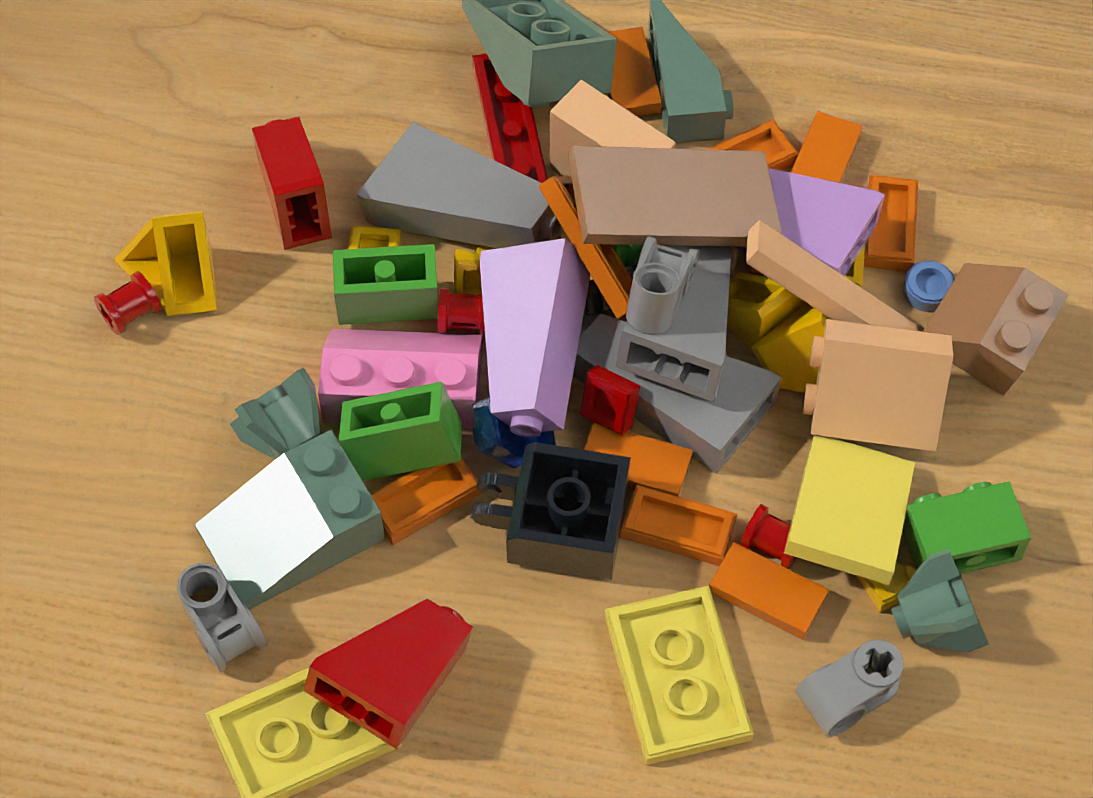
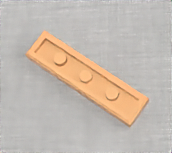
(816, 281)

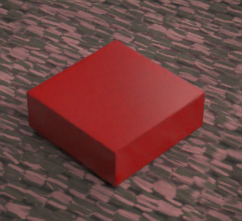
(609, 399)

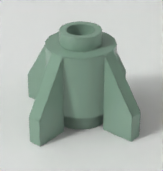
(280, 417)
(938, 607)

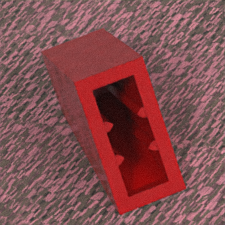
(292, 182)
(391, 670)

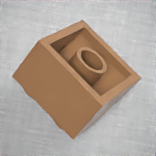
(996, 320)

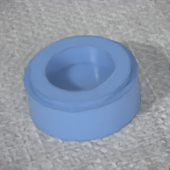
(927, 285)

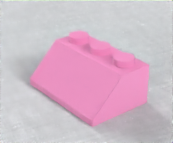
(382, 362)

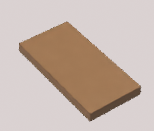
(670, 195)

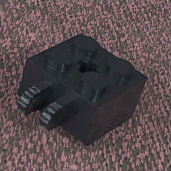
(538, 525)

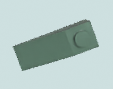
(687, 81)

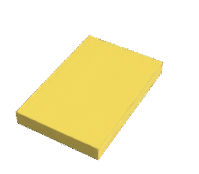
(850, 509)
(678, 675)
(288, 740)

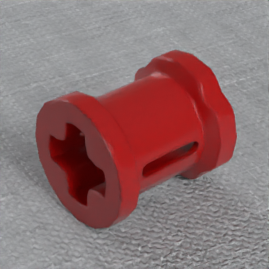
(127, 302)
(460, 312)
(768, 535)

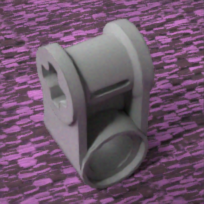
(659, 286)
(221, 624)
(845, 692)

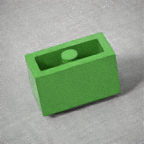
(385, 284)
(401, 431)
(977, 525)

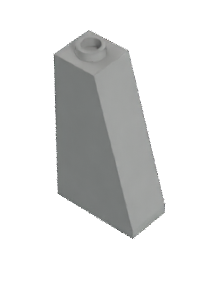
(455, 195)
(694, 347)
(683, 419)

